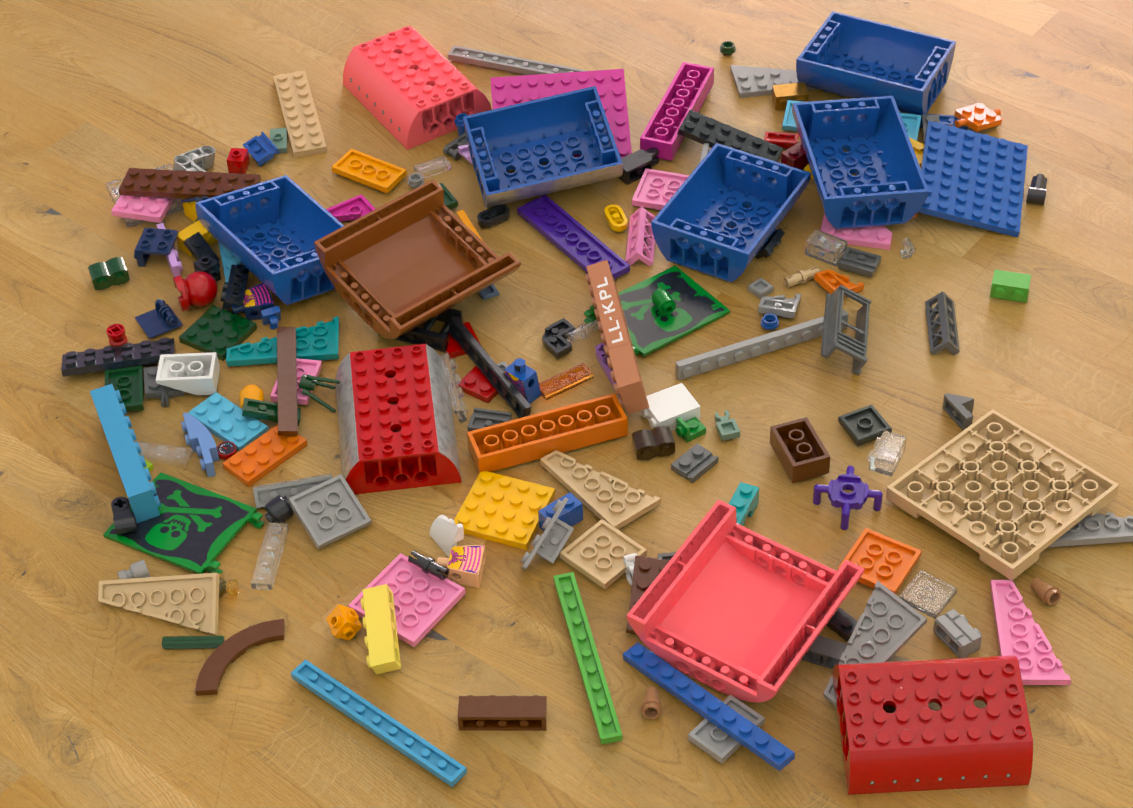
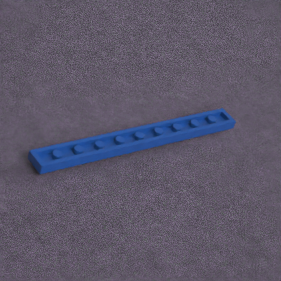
(709, 707)

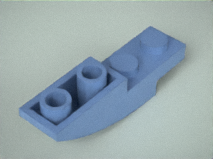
(201, 442)

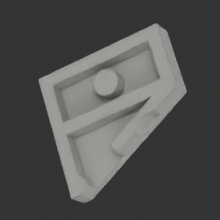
(779, 305)

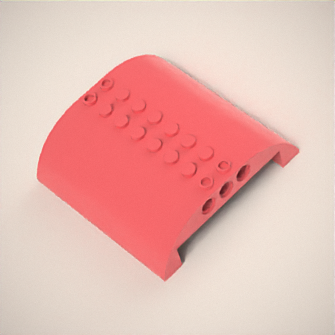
(738, 607)

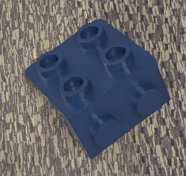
(154, 242)

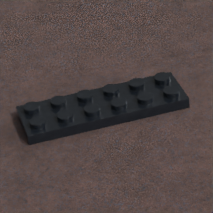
(708, 130)
(116, 357)

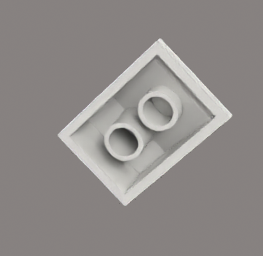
(189, 372)

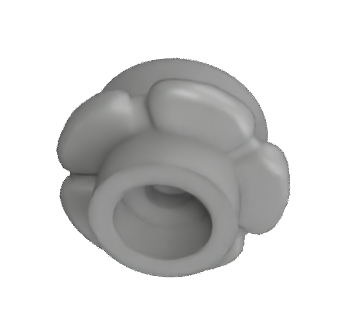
(415, 180)

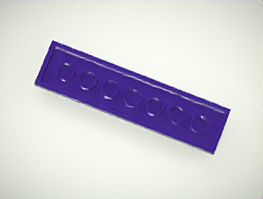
(570, 235)

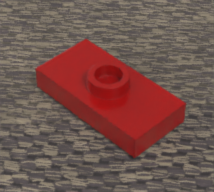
(783, 140)

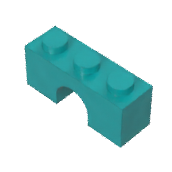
(745, 500)

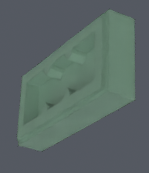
(279, 139)

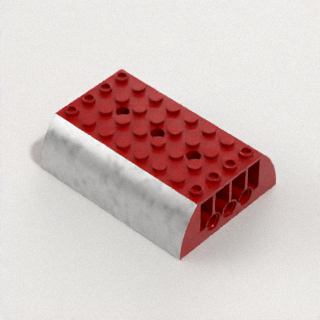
(426, 445)

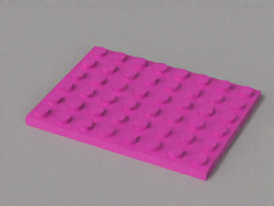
(609, 84)

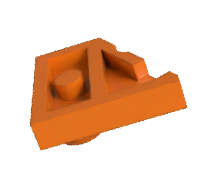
(832, 280)

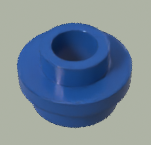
(769, 321)

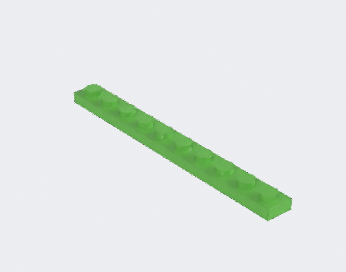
(587, 659)

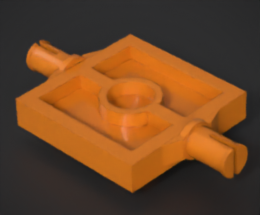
(977, 117)

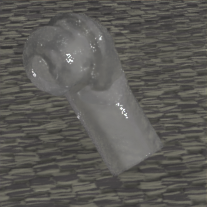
(909, 248)

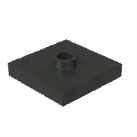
(864, 424)

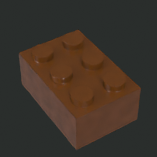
(799, 449)

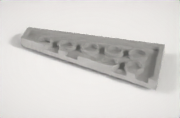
(1098, 530)

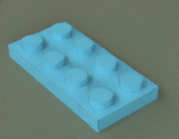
(226, 421)

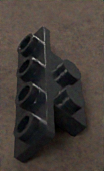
(234, 289)

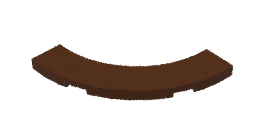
(233, 648)

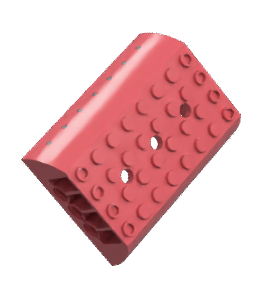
(410, 86)

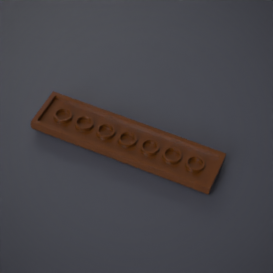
(182, 183)

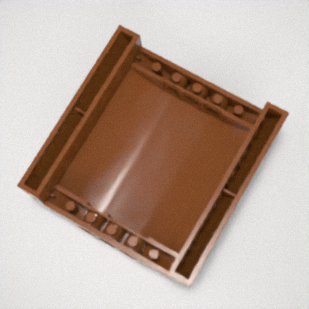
(409, 261)

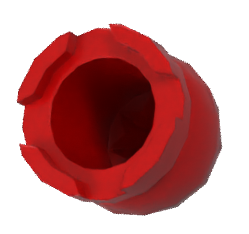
(197, 289)

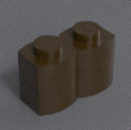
(653, 443)

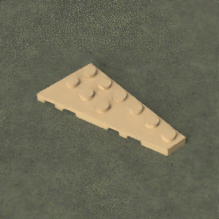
(177, 599)

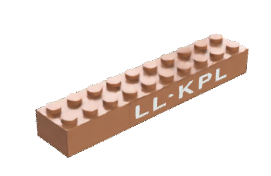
(616, 338)

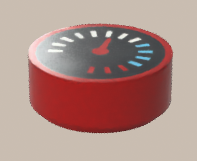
(226, 450)

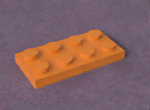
(263, 456)

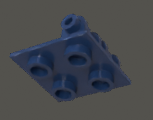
(159, 320)

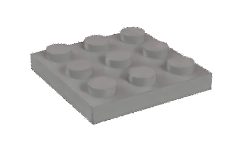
(329, 511)

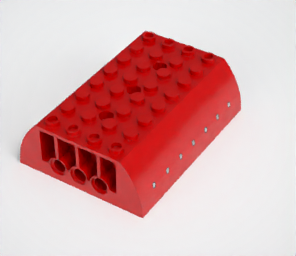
(928, 747)

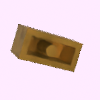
(786, 92)

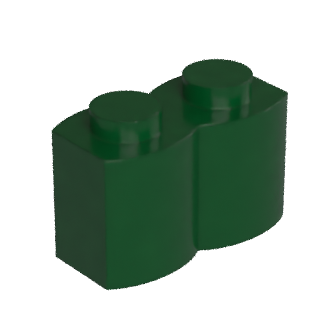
(108, 273)

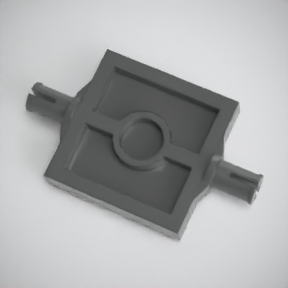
(158, 391)

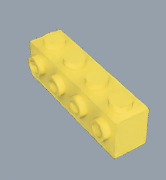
(381, 629)

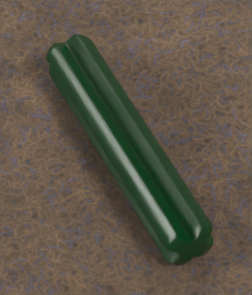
(192, 642)

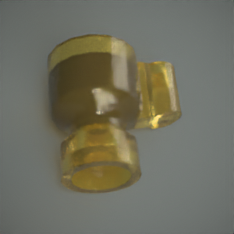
(229, 587)

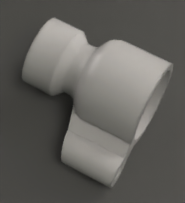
(136, 570)

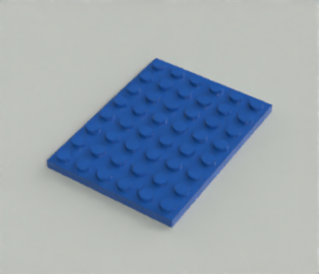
(973, 178)

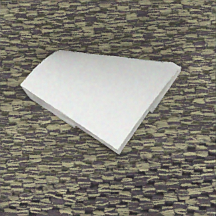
(446, 533)

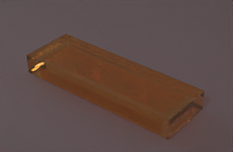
(565, 381)

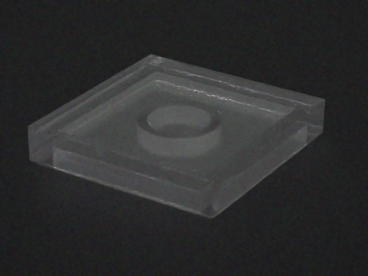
(928, 594)

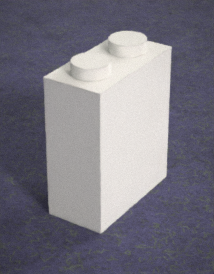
(669, 405)

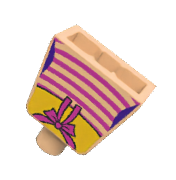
(465, 564)

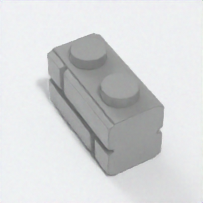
(957, 633)

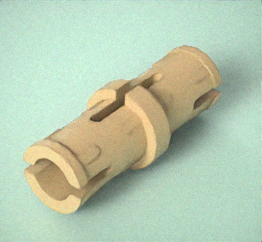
(800, 277)

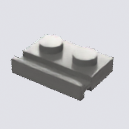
(859, 261)
(484, 418)
(694, 463)

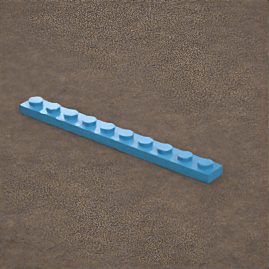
(379, 723)

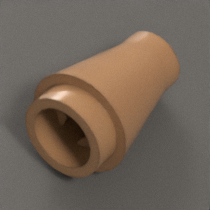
(1047, 592)
(651, 704)

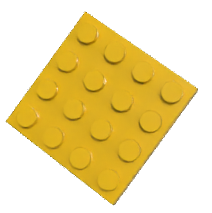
(503, 509)

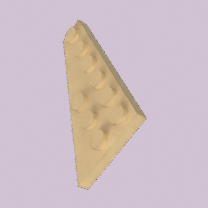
(599, 492)

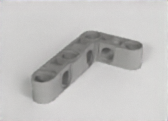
(195, 160)

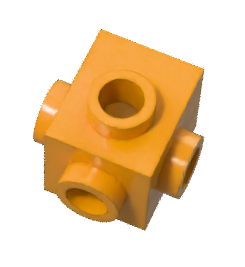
(343, 622)

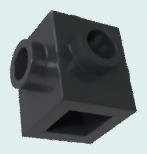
(209, 266)

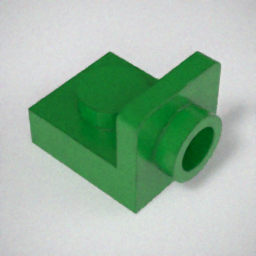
(689, 429)

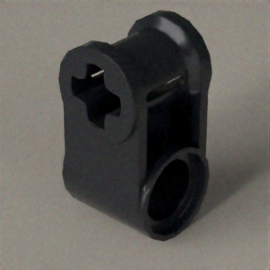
(123, 517)

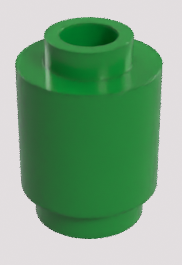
(663, 302)

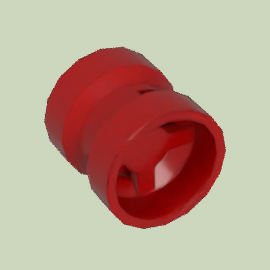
(116, 335)

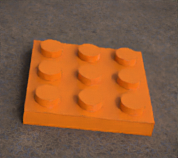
(882, 559)

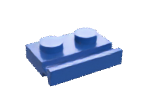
(261, 148)

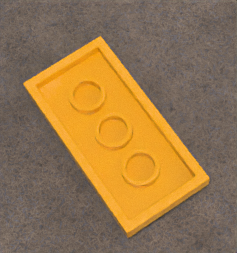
(369, 170)

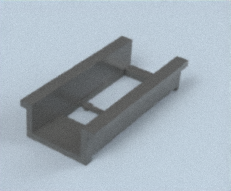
(832, 335)

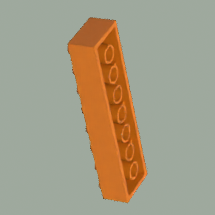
(547, 431)

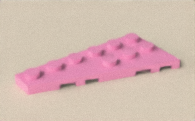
(1024, 638)

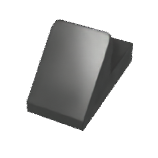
(959, 409)

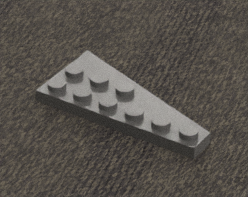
(759, 81)
(879, 632)

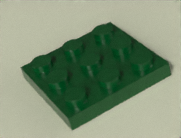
(217, 331)

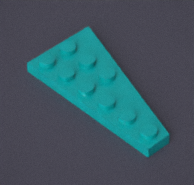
(312, 343)

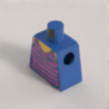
(524, 379)

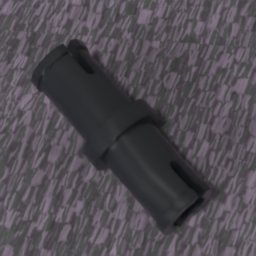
(428, 565)

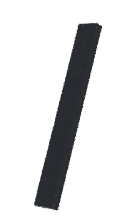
(489, 368)

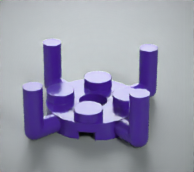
(847, 500)

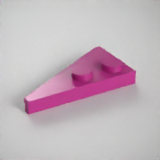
(351, 209)

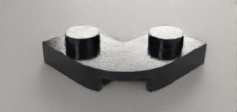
(555, 340)

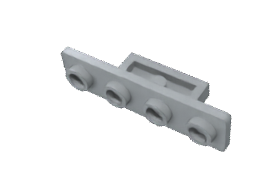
(552, 538)

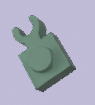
(726, 427)

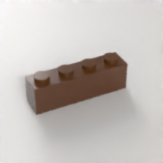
(502, 713)

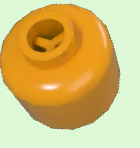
(251, 392)

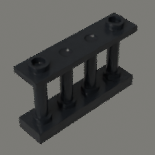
(435, 340)

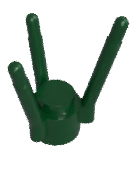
(309, 383)

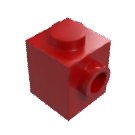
(238, 160)

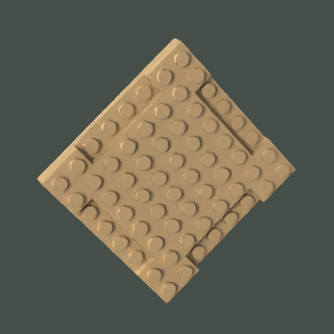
(1002, 492)

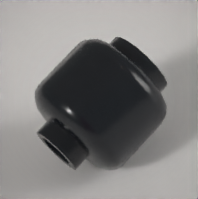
(278, 510)

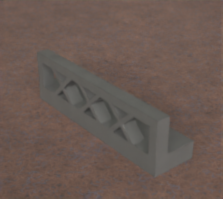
(947, 322)

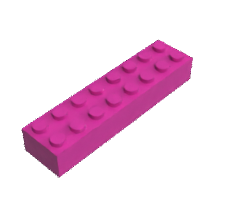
(685, 92)

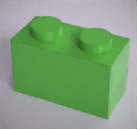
(1010, 286)

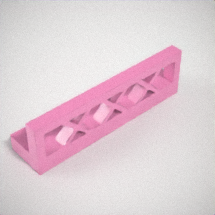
(636, 238)

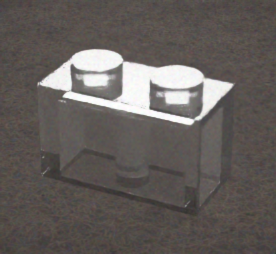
(825, 247)
(887, 453)

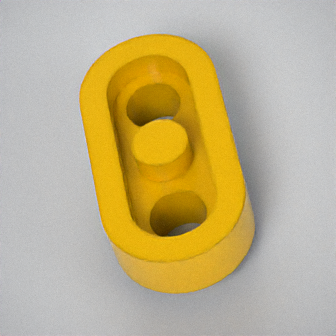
(616, 218)

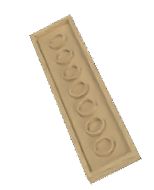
(299, 114)

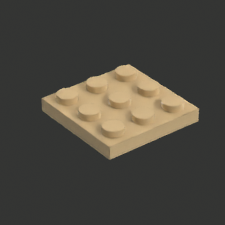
(600, 553)

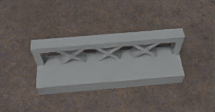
(290, 488)

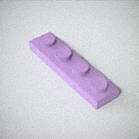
(172, 258)

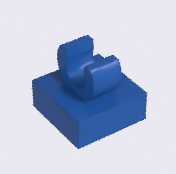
(271, 316)

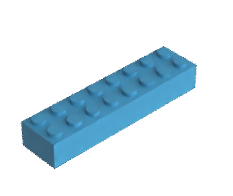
(126, 453)

